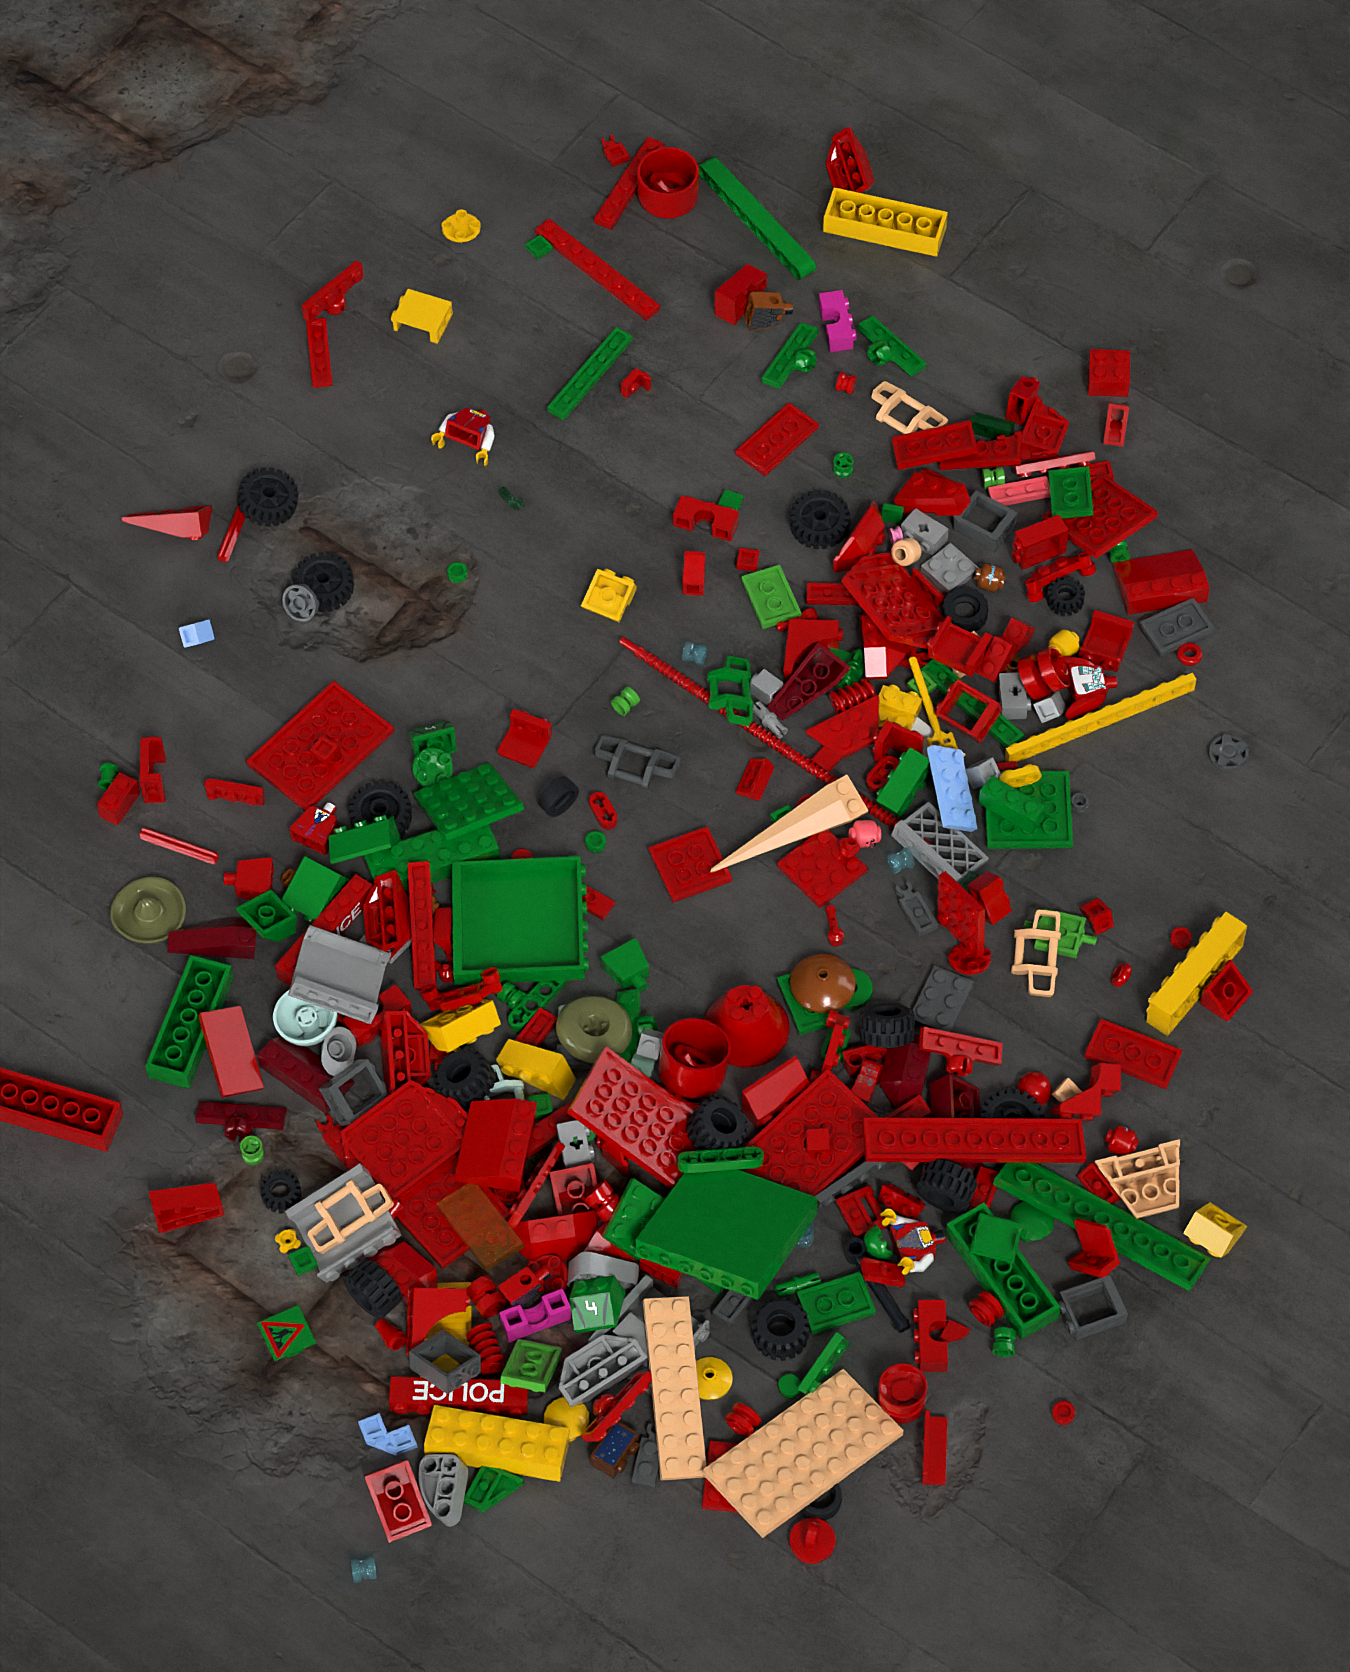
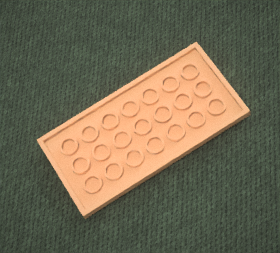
(802, 1453)

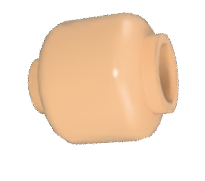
(906, 551)

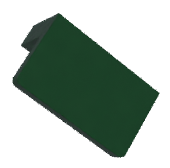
(991, 426)

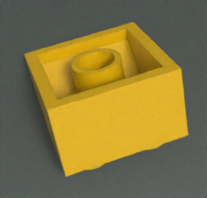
(1214, 1230)

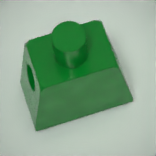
(627, 965)

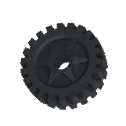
(267, 496)
(810, 508)
(334, 573)
(381, 798)
(1011, 1105)

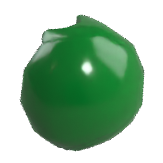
(874, 1245)

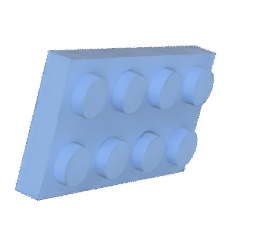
(952, 788)

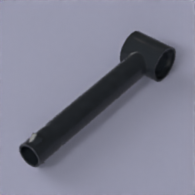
(880, 1290)

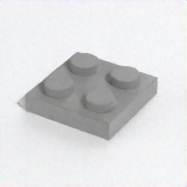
(949, 568)

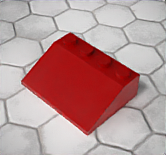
(1161, 581)
(496, 1143)

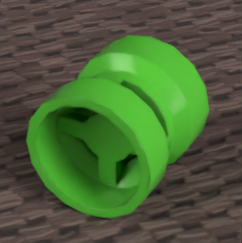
(992, 477)
(625, 701)
(252, 1145)

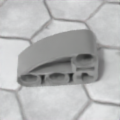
(593, 1265)
(435, 1485)

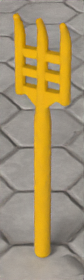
(938, 735)

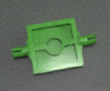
(1071, 932)

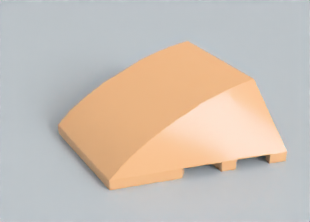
(1146, 1179)

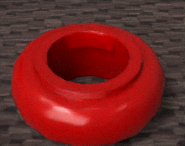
(1191, 647)
(1121, 974)

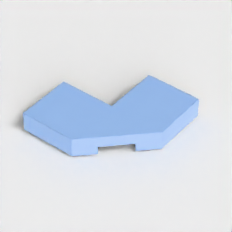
(393, 1442)

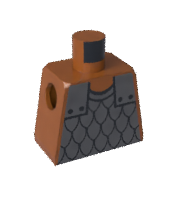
(765, 310)

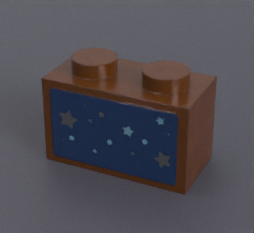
(615, 1449)

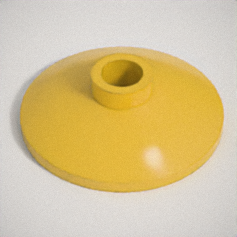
(719, 1384)

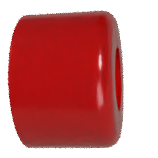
(668, 168)
(694, 1058)

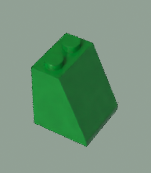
(313, 889)

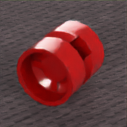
(603, 1200)
(486, 1297)

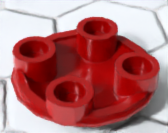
(966, 962)
(556, 1268)

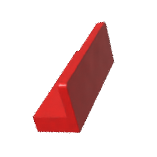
(934, 1450)

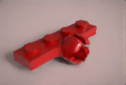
(332, 295)
(960, 1049)
(610, 1406)

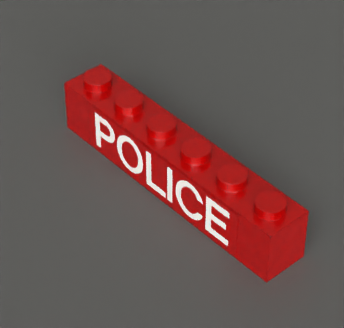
(334, 919)
(475, 1395)

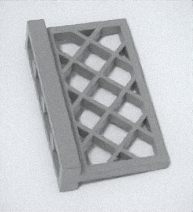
(928, 854)

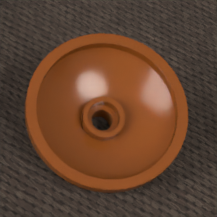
(821, 993)

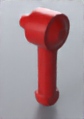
(810, 614)
(835, 934)
(445, 972)

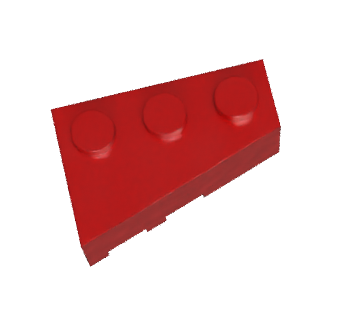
(733, 295)
(932, 495)
(185, 1206)

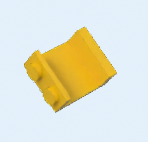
(423, 313)

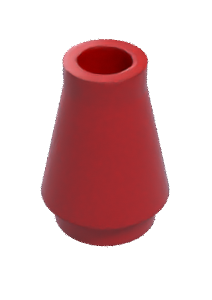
(391, 1335)

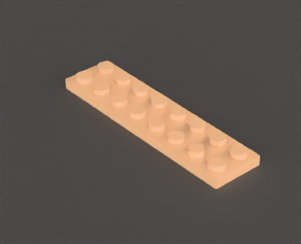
(674, 1388)

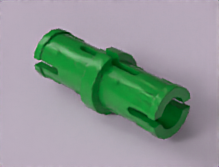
(797, 1284)

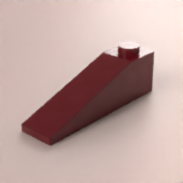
(813, 678)
(222, 939)

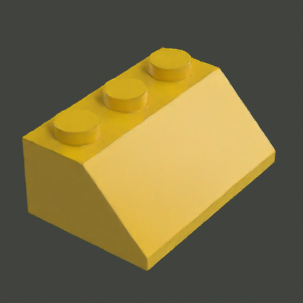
(461, 1026)

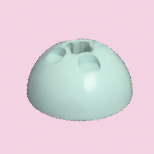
(302, 1021)

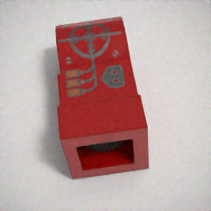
(867, 1080)

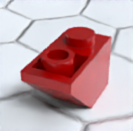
(694, 573)

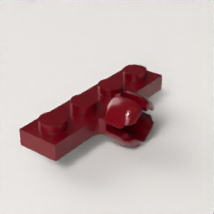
(240, 1118)

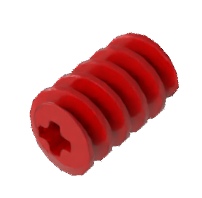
(851, 695)
(481, 1342)

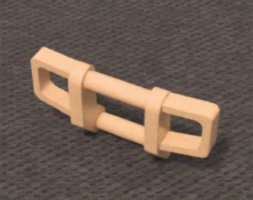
(899, 395)
(1030, 969)
(329, 1220)

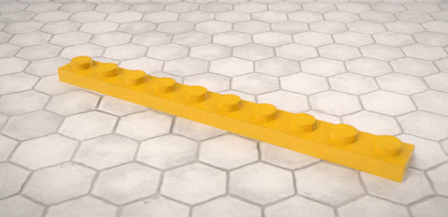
(1104, 717)

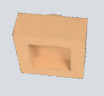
(1066, 1090)

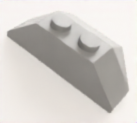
(599, 1367)

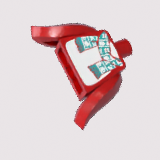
(1087, 686)

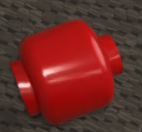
(1121, 1140)

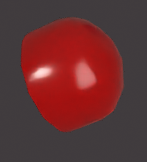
(1036, 1085)

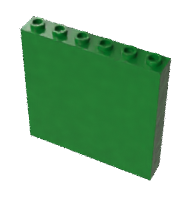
(519, 919)
(727, 1229)

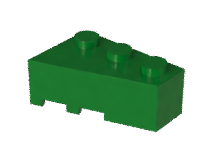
(904, 782)

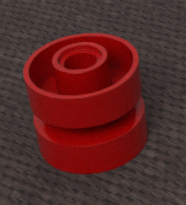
(1044, 673)
(902, 1392)

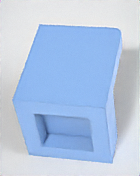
(196, 633)

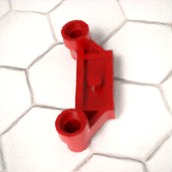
(1059, 568)
(463, 996)
(839, 1023)

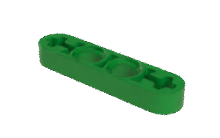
(534, 996)
(688, 1160)

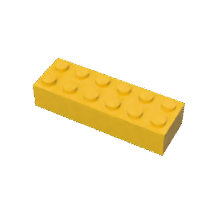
(885, 222)
(1190, 977)
(498, 1442)

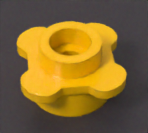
(287, 1235)

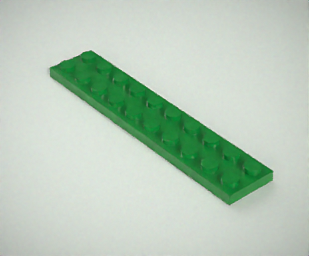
(1130, 1235)

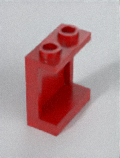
(1107, 640)
(958, 647)
(151, 784)

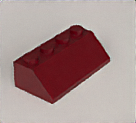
(298, 1070)
(955, 1099)

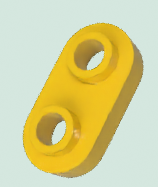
(1021, 777)

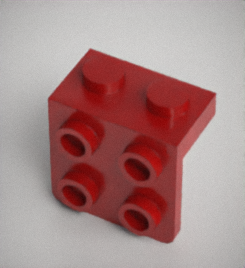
(525, 738)
(897, 738)
(1098, 1251)

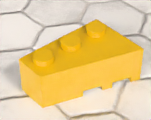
(537, 1067)

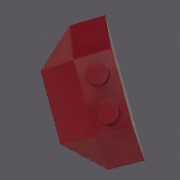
(904, 1072)

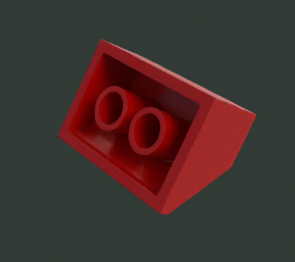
(774, 1092)

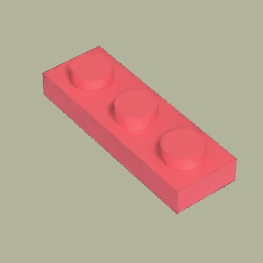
(1020, 491)

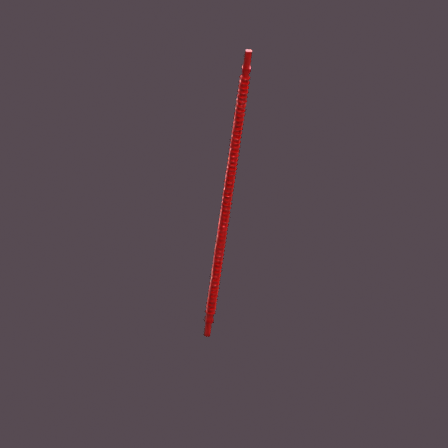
(639, 652)

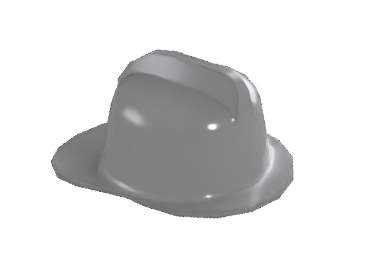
(338, 1050)

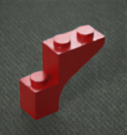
(1005, 648)
(1087, 1105)

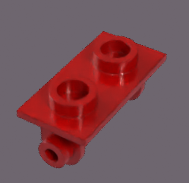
(895, 1199)

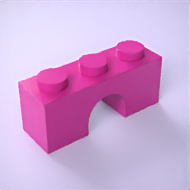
(840, 334)
(523, 1322)

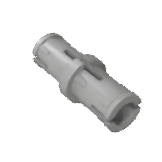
(769, 720)

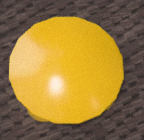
(461, 227)
(561, 1414)

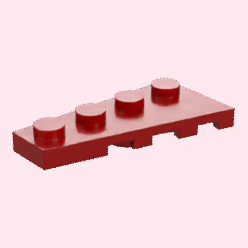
(999, 452)
(534, 1183)

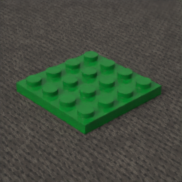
(468, 801)
(1056, 828)

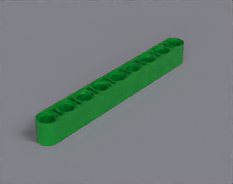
(756, 218)

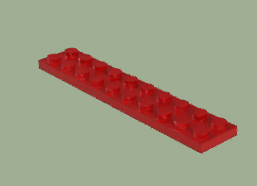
(974, 1140)

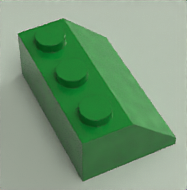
(363, 838)

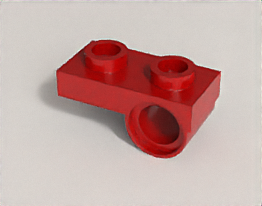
(859, 1055)

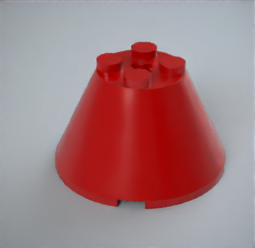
(753, 1024)

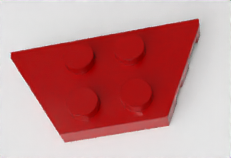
(1043, 432)
(850, 729)

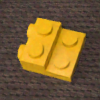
(609, 594)
(898, 706)

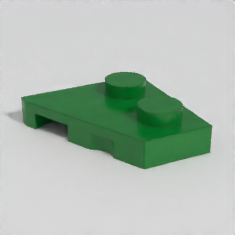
(490, 1488)

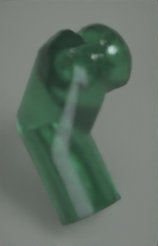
(507, 496)

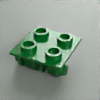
(855, 661)

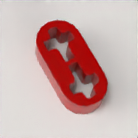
(607, 808)

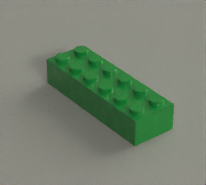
(433, 847)
(181, 1038)
(1016, 1286)

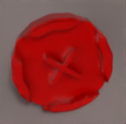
(812, 1540)

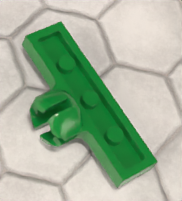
(889, 347)
(793, 356)
(630, 1002)

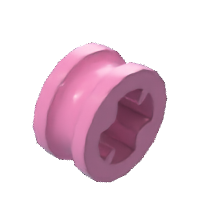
(895, 535)

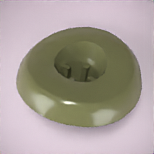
(148, 910)
(591, 1024)

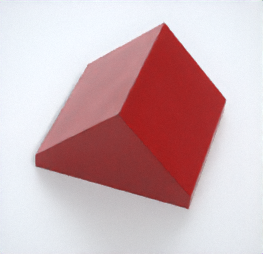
(1226, 992)

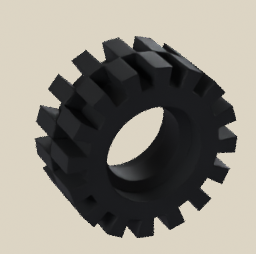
(1065, 606)
(277, 1180)

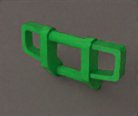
(729, 700)

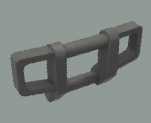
(652, 768)

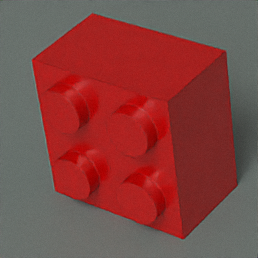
(1109, 372)

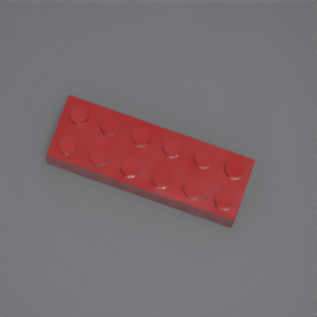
(58, 1110)

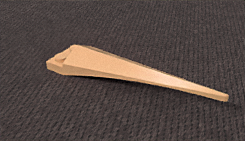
(826, 809)

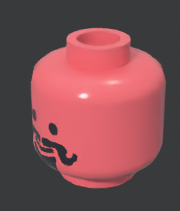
(865, 833)

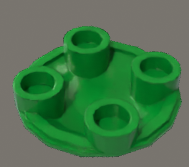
(432, 766)
(1036, 1223)

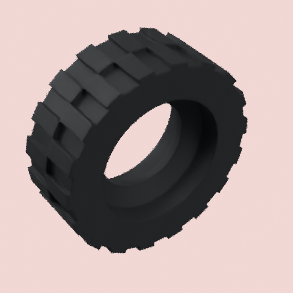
(970, 596)

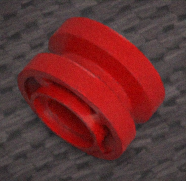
(986, 1308)
(743, 1419)

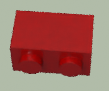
(118, 798)
(989, 892)

